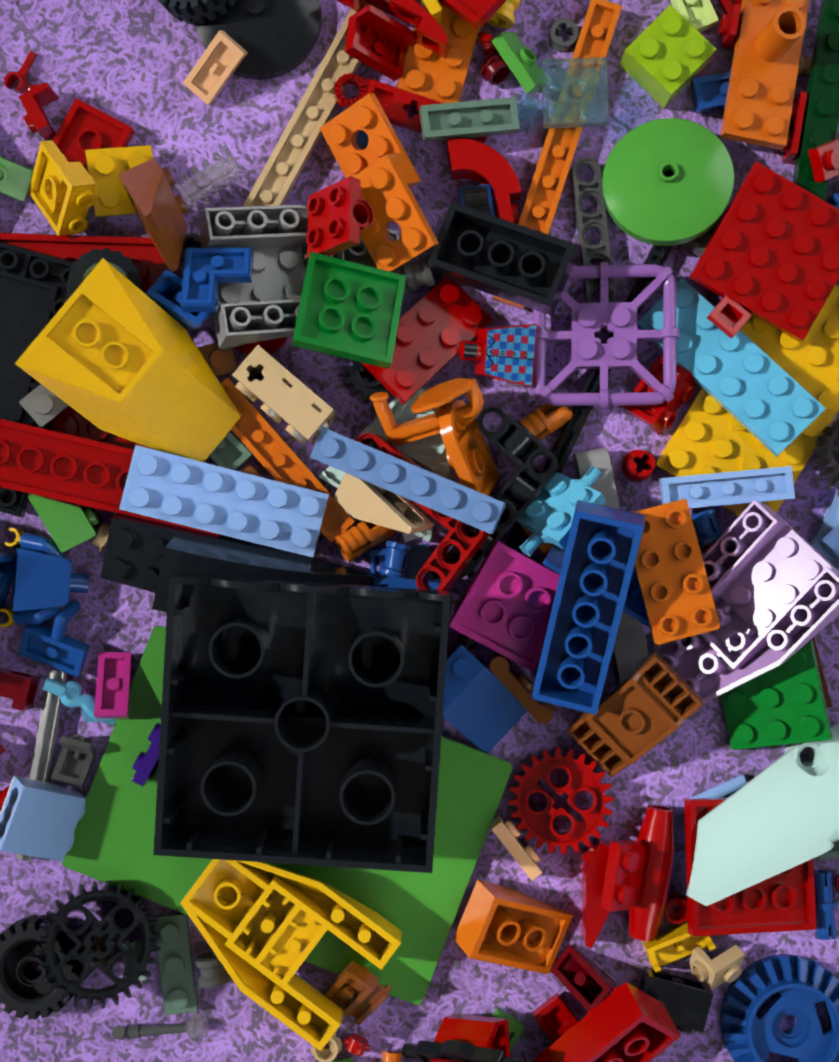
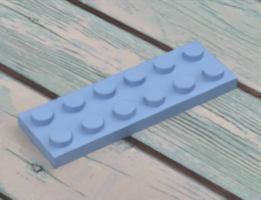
(223, 501)

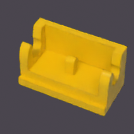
(674, 944)

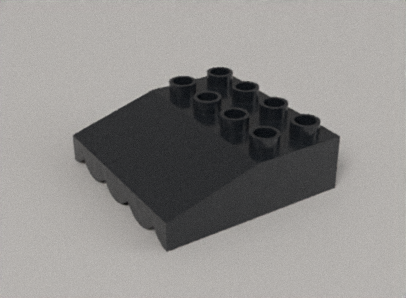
(301, 722)

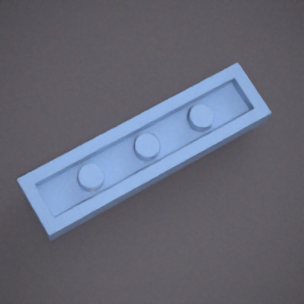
(729, 487)

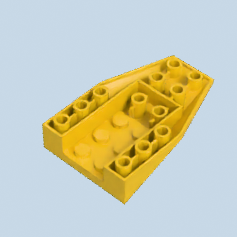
(131, 369)

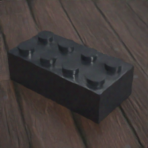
(502, 258)

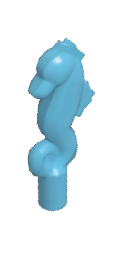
(71, 697)

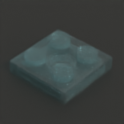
(575, 92)

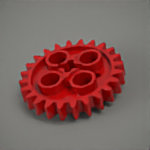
(540, 822)

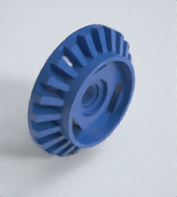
(800, 986)

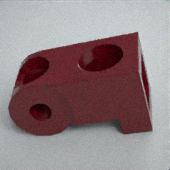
(19, 687)

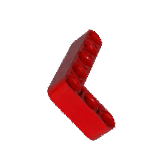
(456, 536)

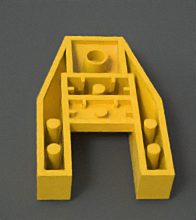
(266, 925)

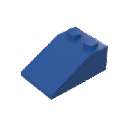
(478, 700)

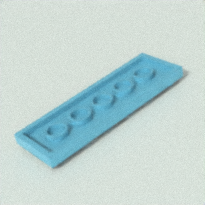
(737, 373)

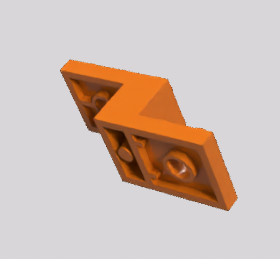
(385, 182)

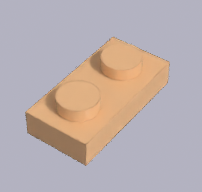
(215, 67)
(525, 857)

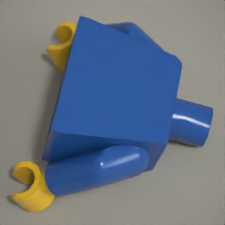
(40, 580)

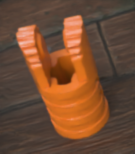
(546, 420)
(361, 539)

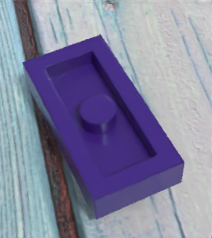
(147, 763)

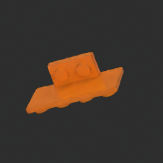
(673, 575)

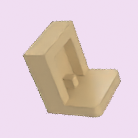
(718, 970)

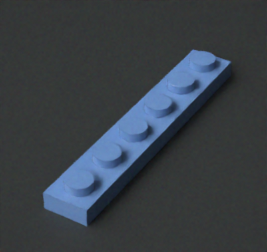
(408, 480)

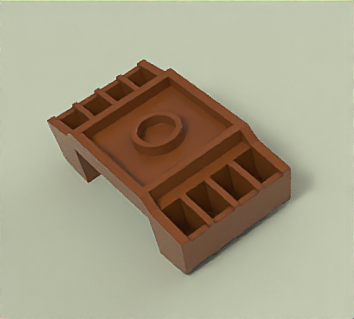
(636, 715)

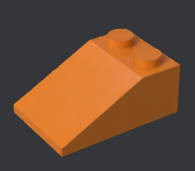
(511, 928)

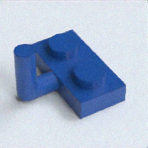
(53, 647)

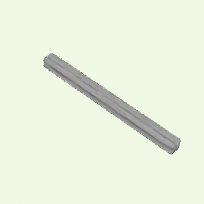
(46, 737)

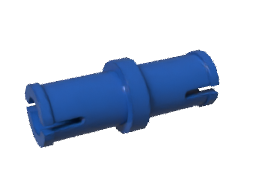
(824, 905)

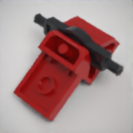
(466, 1040)

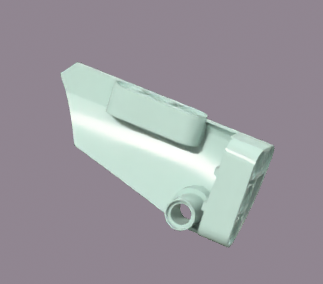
(769, 823)

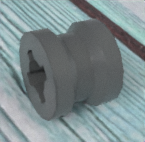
(419, 273)
(211, 971)

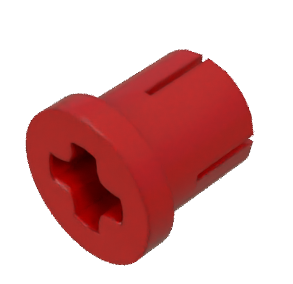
(630, 466)

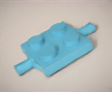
(553, 509)

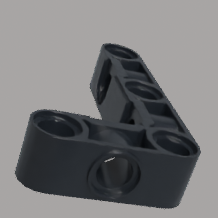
(523, 484)

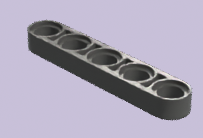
(588, 221)

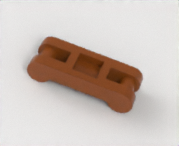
(521, 688)

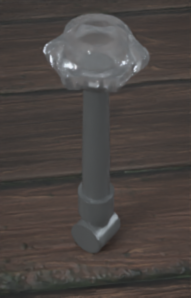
(196, 1028)

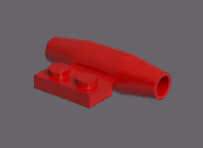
(641, 873)

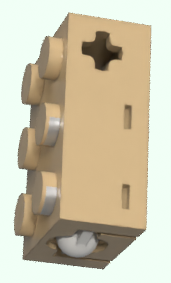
(283, 396)

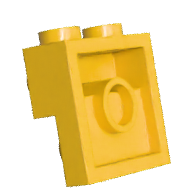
(61, 190)

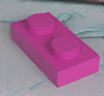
(113, 685)

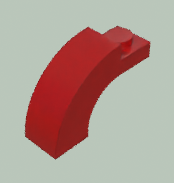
(486, 166)

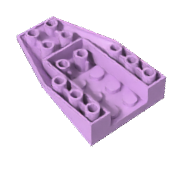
(769, 603)

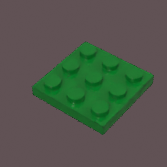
(349, 310)
(779, 705)

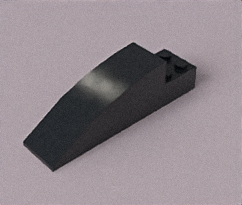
(150, 552)

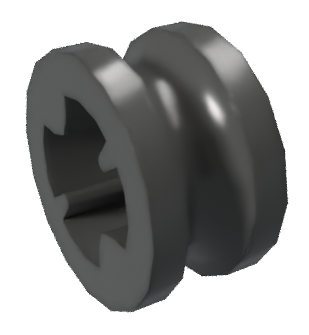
(570, 28)

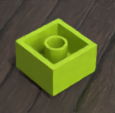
(667, 56)

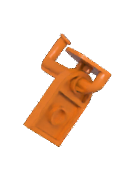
(458, 428)

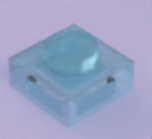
(529, 112)

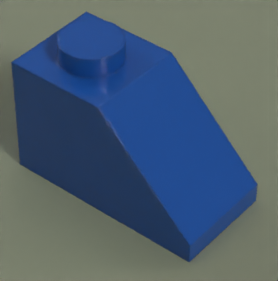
(167, 294)

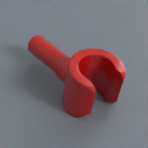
(22, 74)

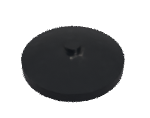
(271, 31)

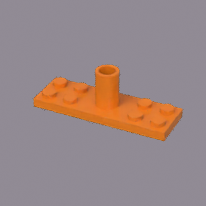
(764, 72)

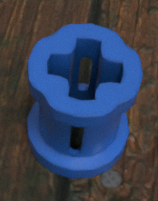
(707, 526)
(396, 559)

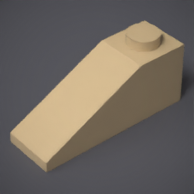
(379, 506)

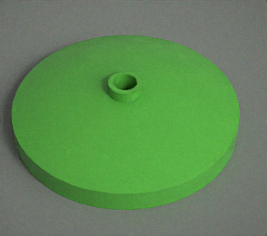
(662, 207)

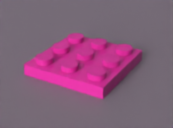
(508, 605)

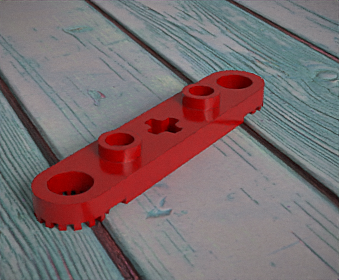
(391, 99)

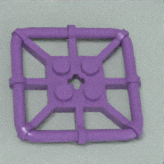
(620, 350)

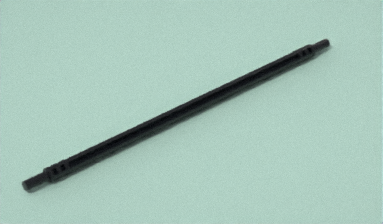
(573, 428)

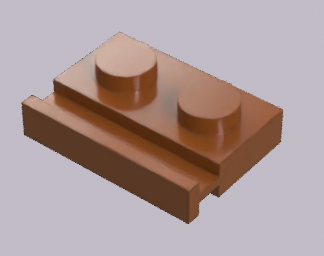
(357, 992)

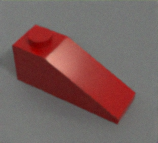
(593, 879)

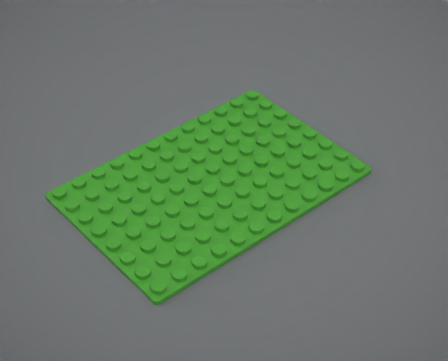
(119, 829)

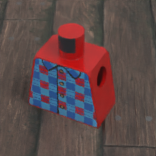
(503, 353)

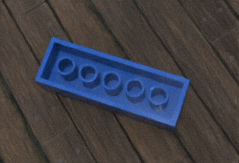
(588, 606)

